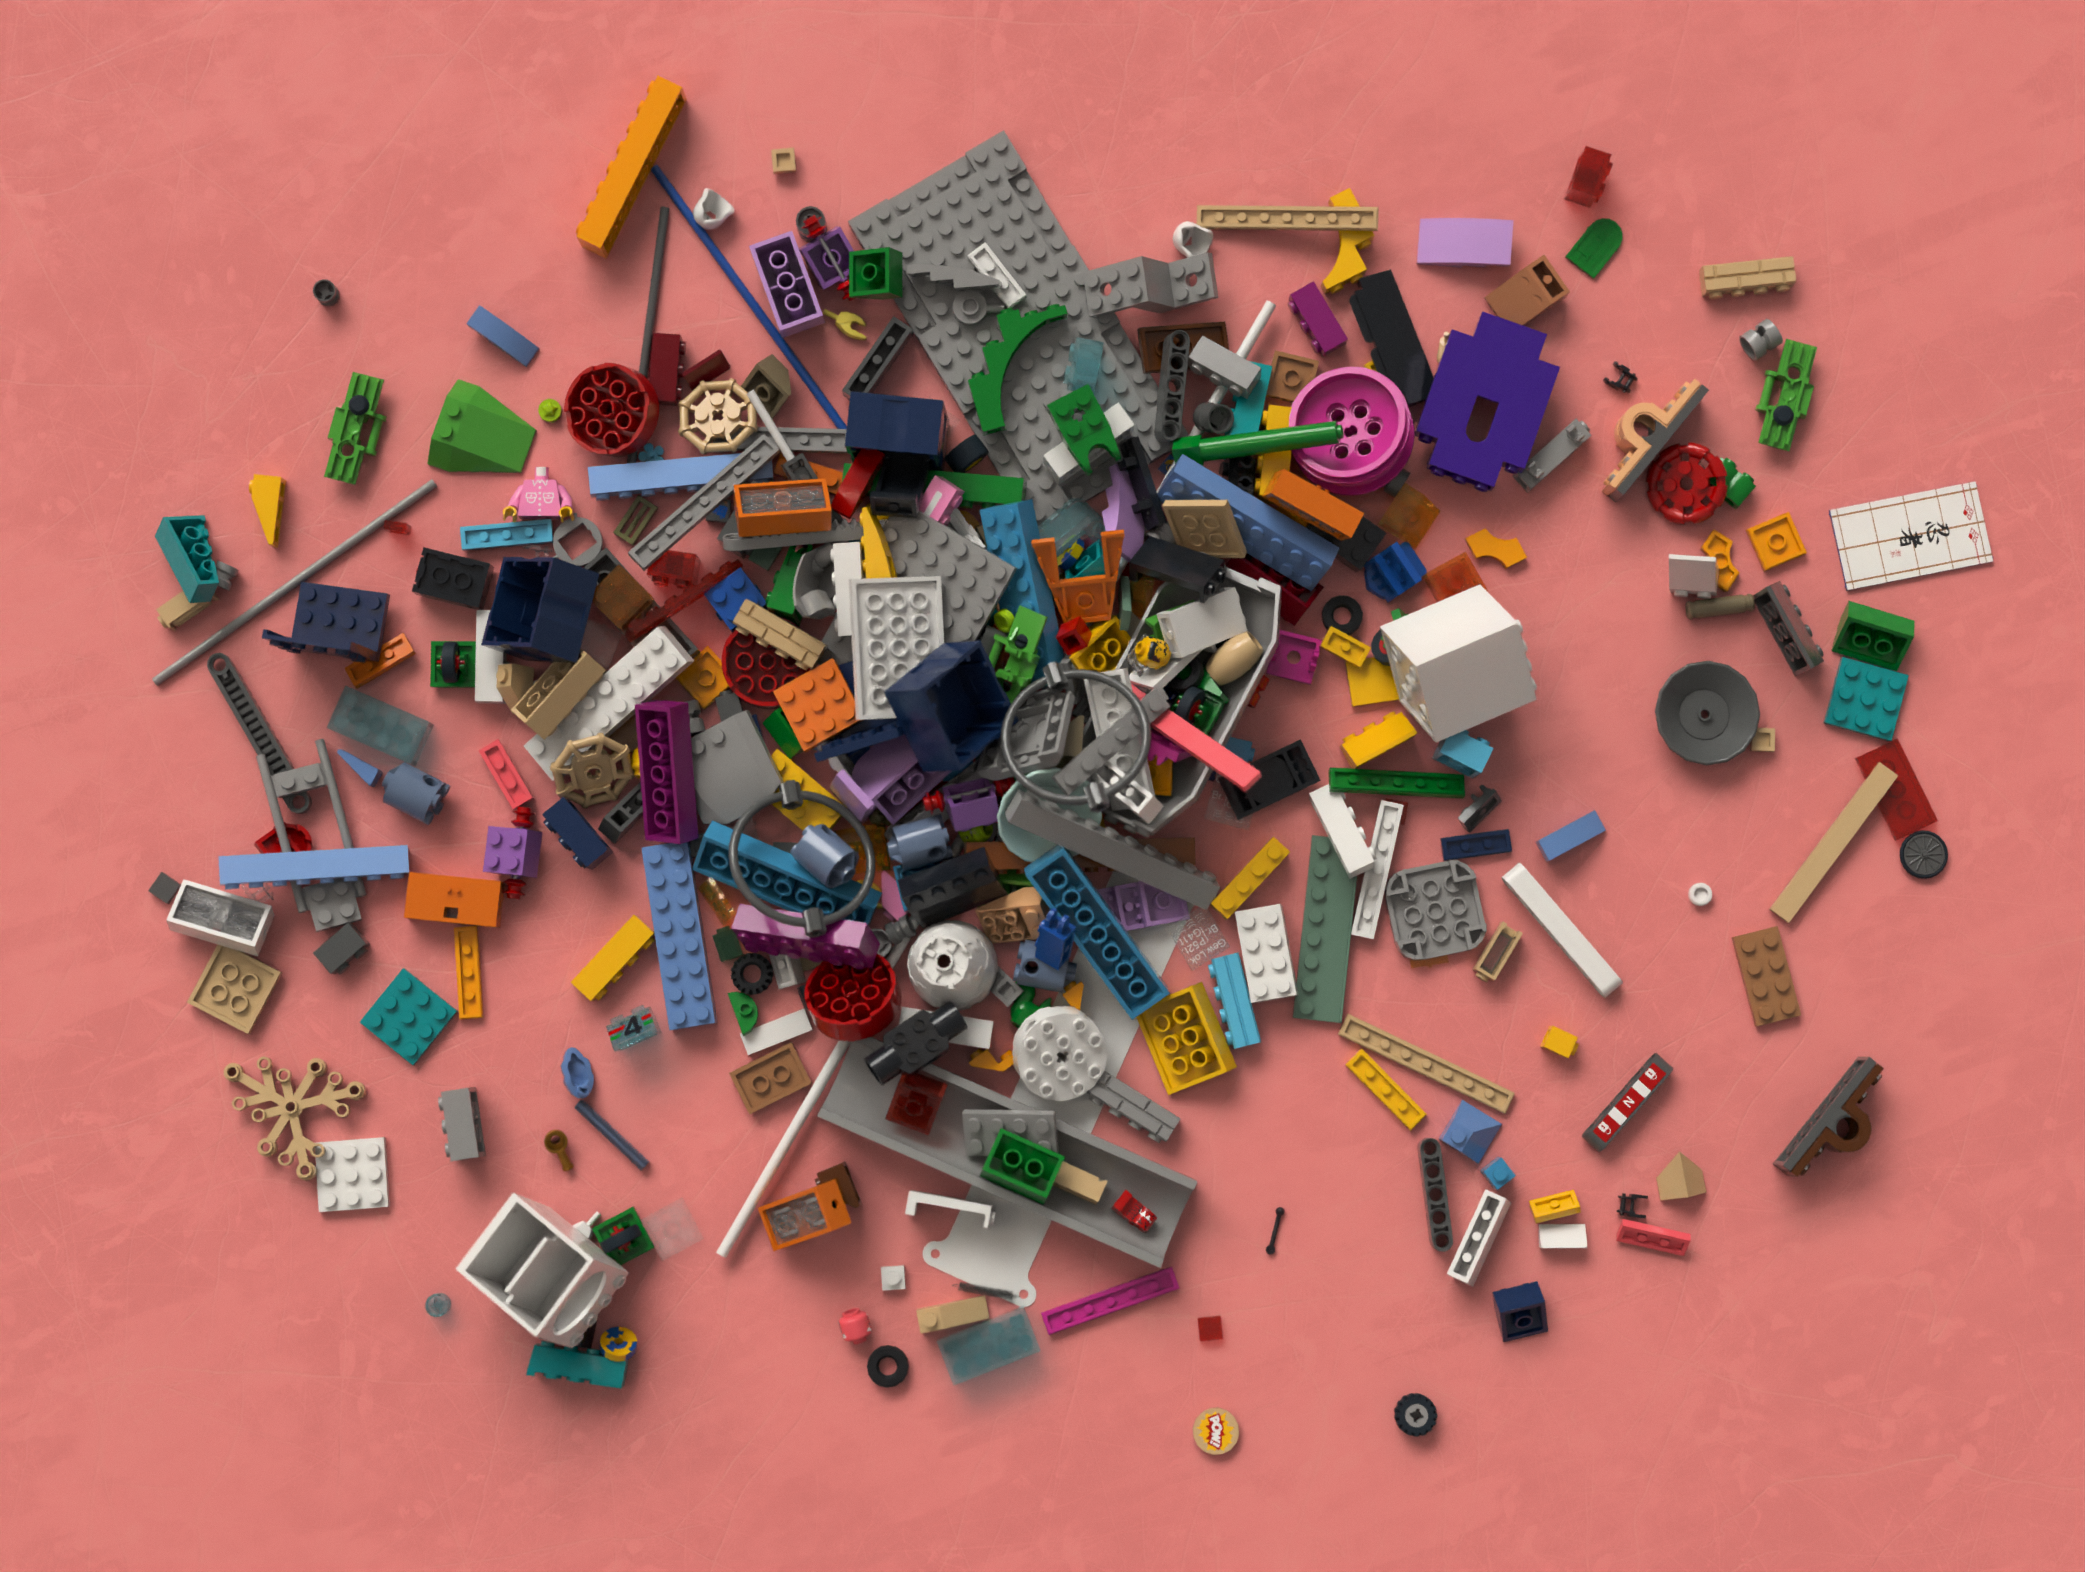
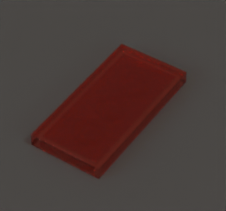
(1905, 802)

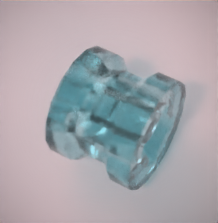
(443, 1304)

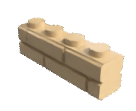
(1747, 276)
(779, 634)

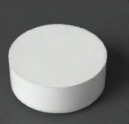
(1700, 894)

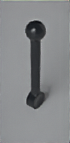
(1270, 1248)

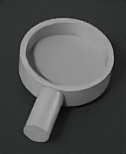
(972, 307)

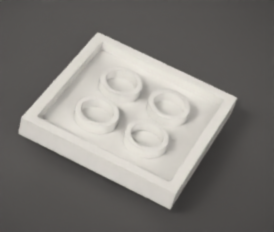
(352, 1175)

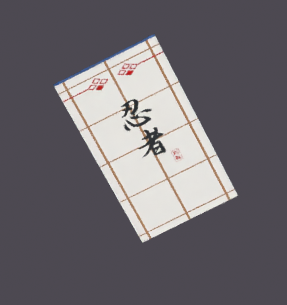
(1911, 535)

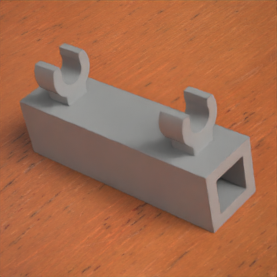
(1553, 454)

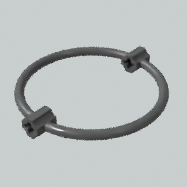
(1095, 794)
(813, 918)

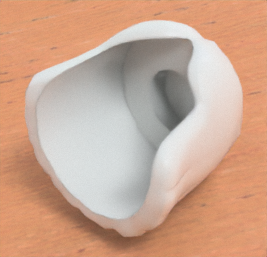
(714, 203)
(1201, 239)

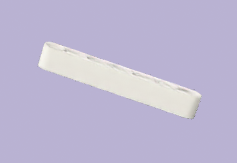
(1562, 930)

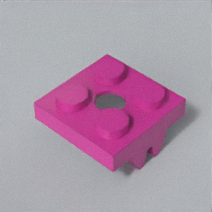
(1309, 653)
(1165, 749)

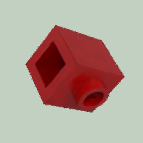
(1074, 635)

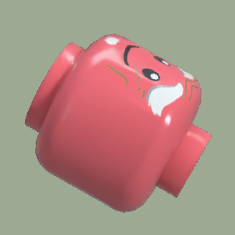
(855, 1326)

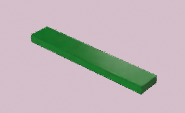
(1396, 783)

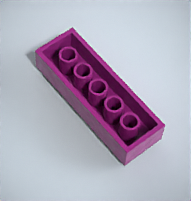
(666, 771)
(842, 943)

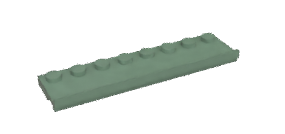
(1324, 936)

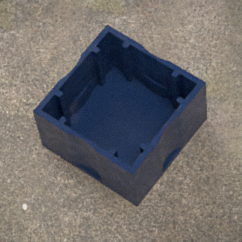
(897, 426)
(540, 609)
(950, 706)

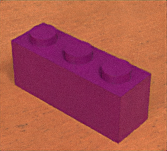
(1317, 319)

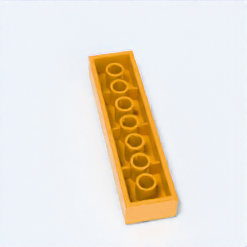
(631, 167)

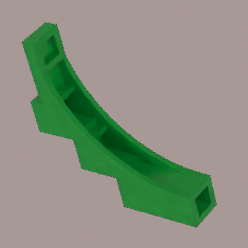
(998, 355)

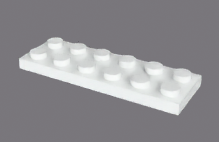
(1106, 708)

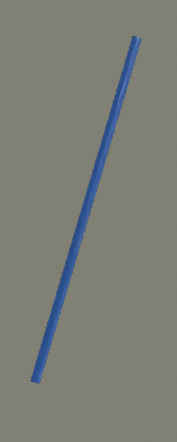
(747, 296)

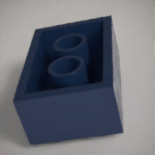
(576, 834)

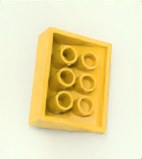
(1186, 1039)

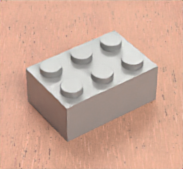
(462, 1124)

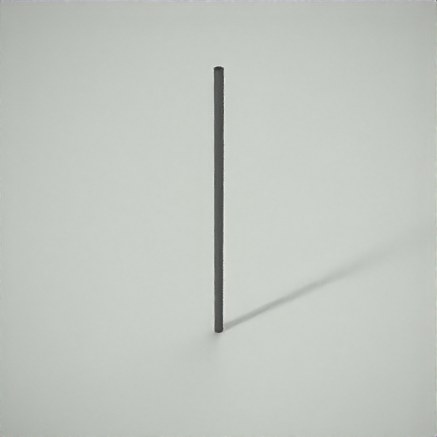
(652, 300)

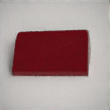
(706, 369)

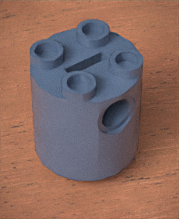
(414, 792)
(920, 843)
(825, 856)
(1043, 975)

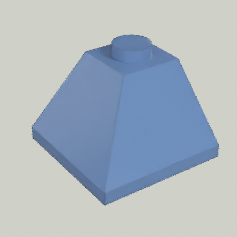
(1470, 1131)

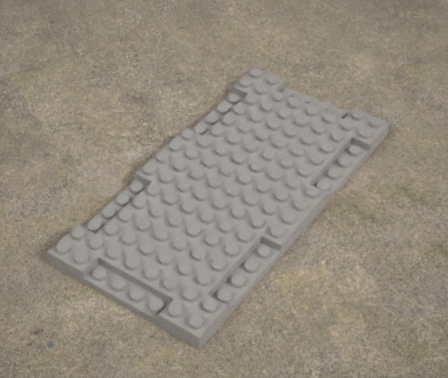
(996, 202)

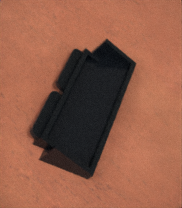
(1388, 325)

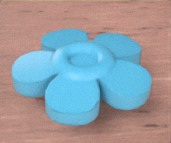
(652, 454)

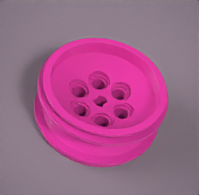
(1347, 394)

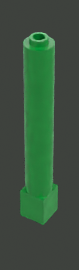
(1257, 442)

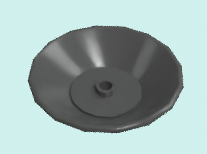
(1730, 709)

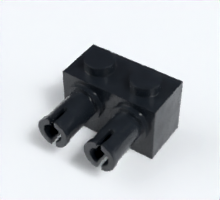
(1239, 472)

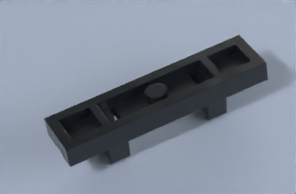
(1142, 482)

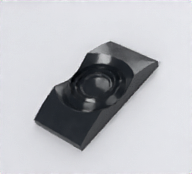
(1282, 775)

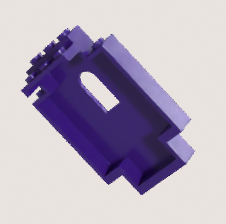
(1498, 366)

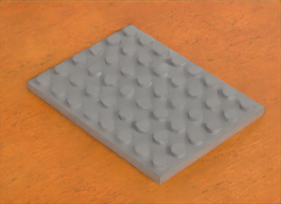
(969, 578)

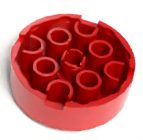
(632, 403)
(747, 675)
(852, 1001)

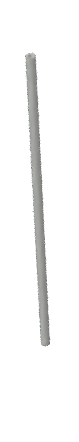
(294, 582)

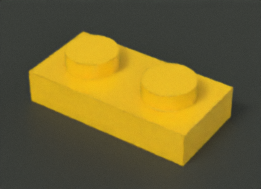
(1345, 647)
(1554, 1206)

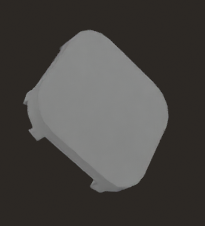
(1435, 910)

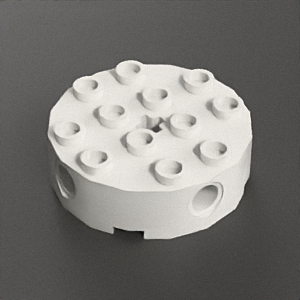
(1056, 1031)

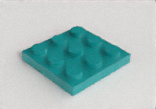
(1866, 699)
(408, 1016)

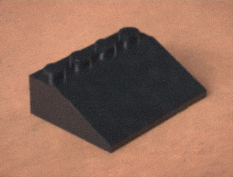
(951, 888)

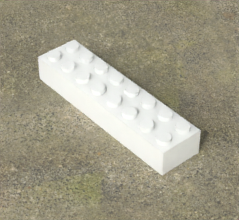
(613, 699)

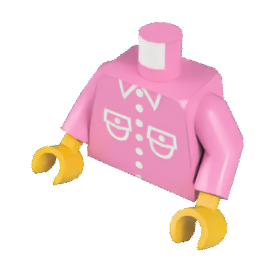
(540, 499)

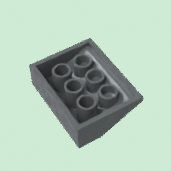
(1787, 628)

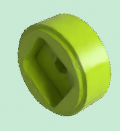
(550, 410)
(1004, 620)

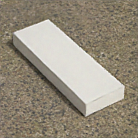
(987, 263)
(776, 1031)

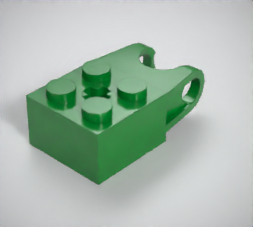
(1083, 435)
(781, 598)

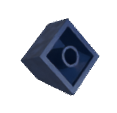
(1520, 1311)

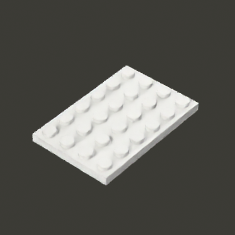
(892, 631)

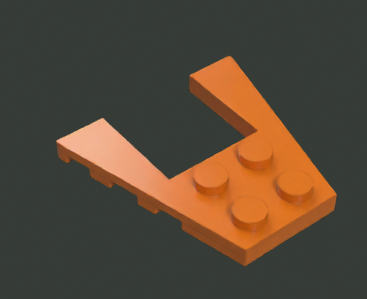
(1083, 596)

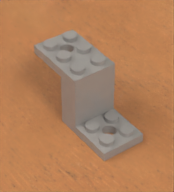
(1150, 285)

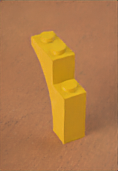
(1349, 264)

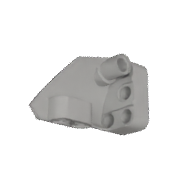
(813, 584)

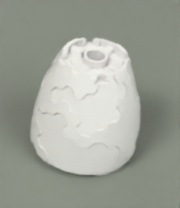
(971, 966)

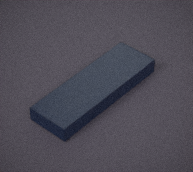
(1476, 845)

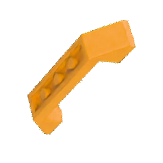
(985, 1060)

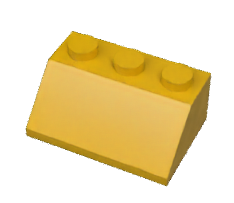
(1377, 739)

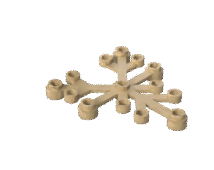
(268, 1093)

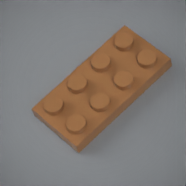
(1766, 976)

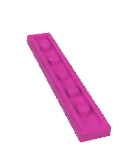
(1110, 1300)

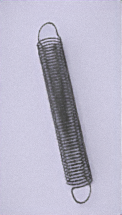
(985, 1290)

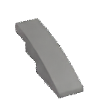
(962, 278)

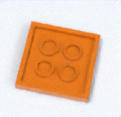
(818, 705)

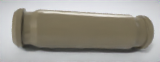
(1720, 606)

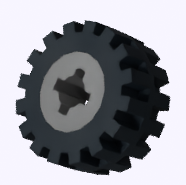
(1412, 1407)

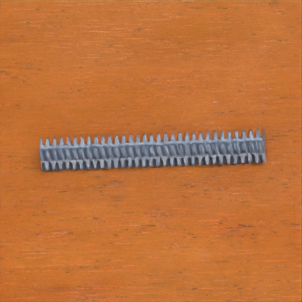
(611, 1135)

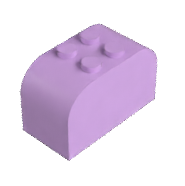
(787, 284)
(894, 777)

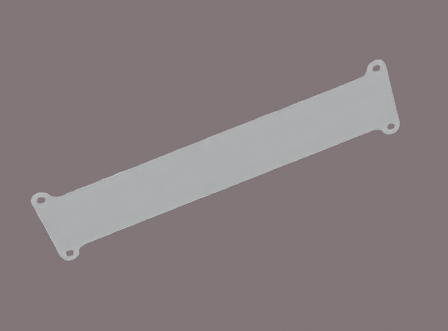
(1007, 1249)

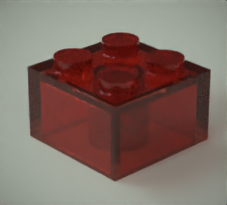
(1587, 178)
(675, 569)
(916, 1102)

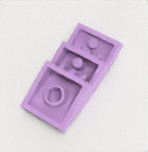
(1465, 242)
(1120, 512)
(852, 796)
(1143, 905)

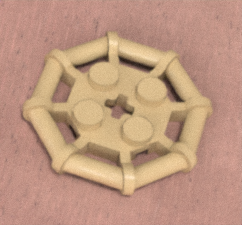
(705, 413)
(588, 760)

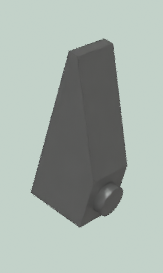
(623, 815)

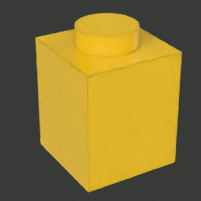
(1560, 1042)

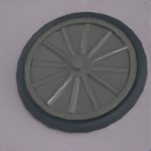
(1923, 854)

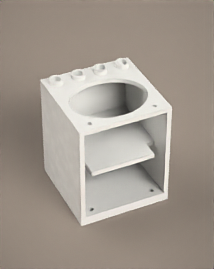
(1459, 663)
(542, 1271)

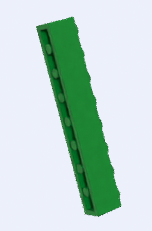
(978, 488)

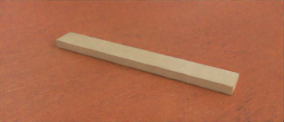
(1288, 218)
(1833, 842)
(1426, 1063)

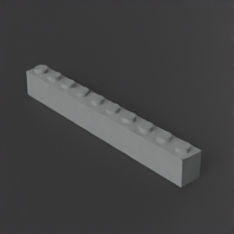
(1112, 849)

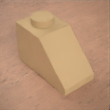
(514, 682)

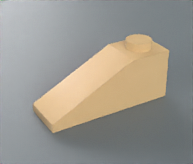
(952, 1314)

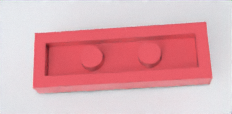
(506, 774)
(1653, 1237)

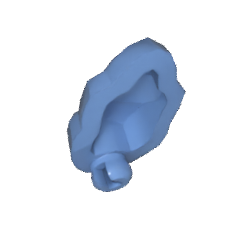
(577, 1073)

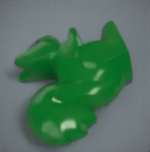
(1024, 1007)

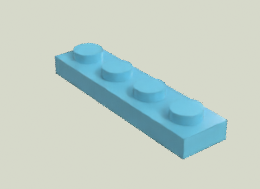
(506, 534)

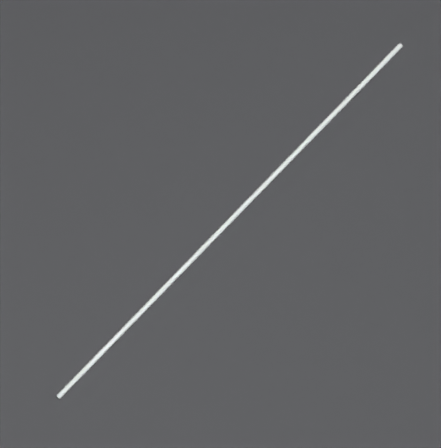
(898, 949)

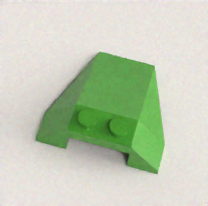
(478, 434)

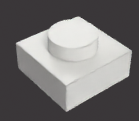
(893, 1277)

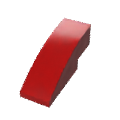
(857, 482)

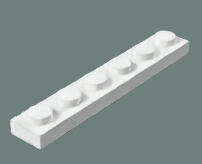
(1376, 878)

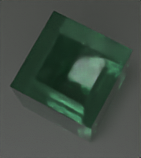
(727, 944)

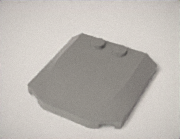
(1035, 739)
(731, 769)

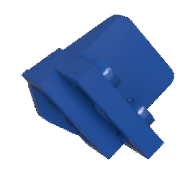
(1393, 571)

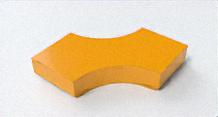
(1486, 545)
(1719, 547)

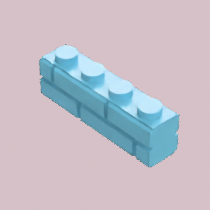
(1235, 1001)

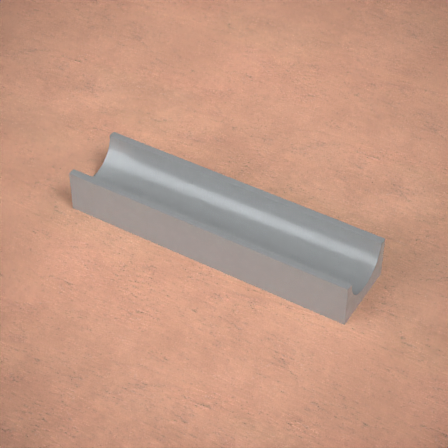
(862, 1104)

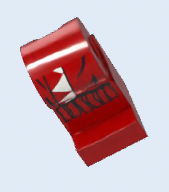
(1134, 1212)

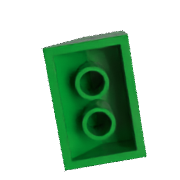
(1873, 635)
(1022, 1166)

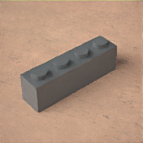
(879, 358)

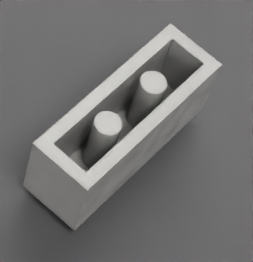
(1224, 367)

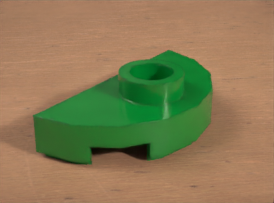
(745, 1011)

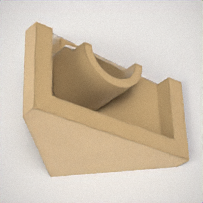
(1680, 1179)

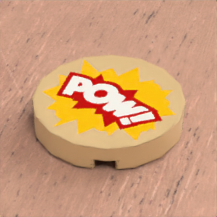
(1215, 1431)

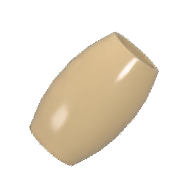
(1234, 658)

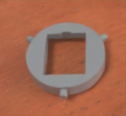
(568, 527)

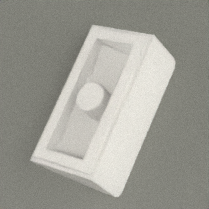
(787, 971)
(1562, 1236)

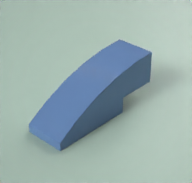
(502, 336)
(1570, 836)

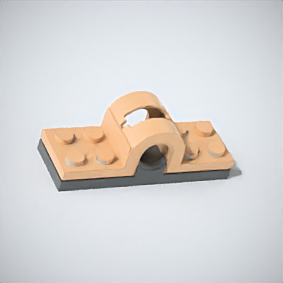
(1660, 428)

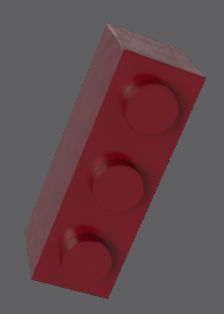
(667, 367)

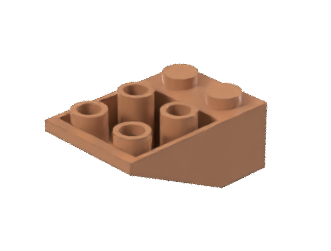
(1528, 293)

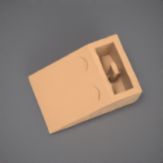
(1013, 916)

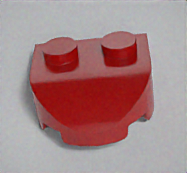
(297, 835)

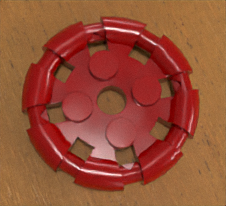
(1673, 483)

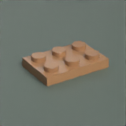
(770, 1078)

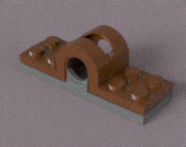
(1820, 1128)

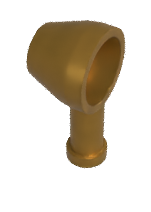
(558, 1147)

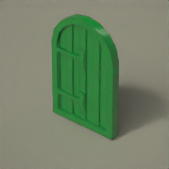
(1596, 246)

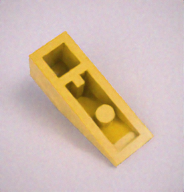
(268, 500)

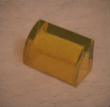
(1141, 594)

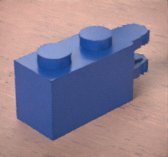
(1055, 939)

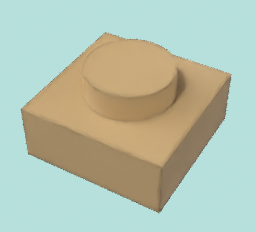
(783, 160)
(1764, 740)

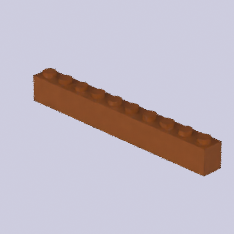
(1004, 859)

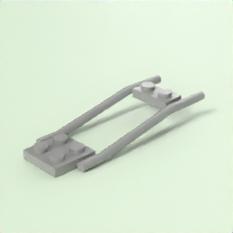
(329, 902)

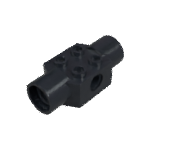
(915, 1043)

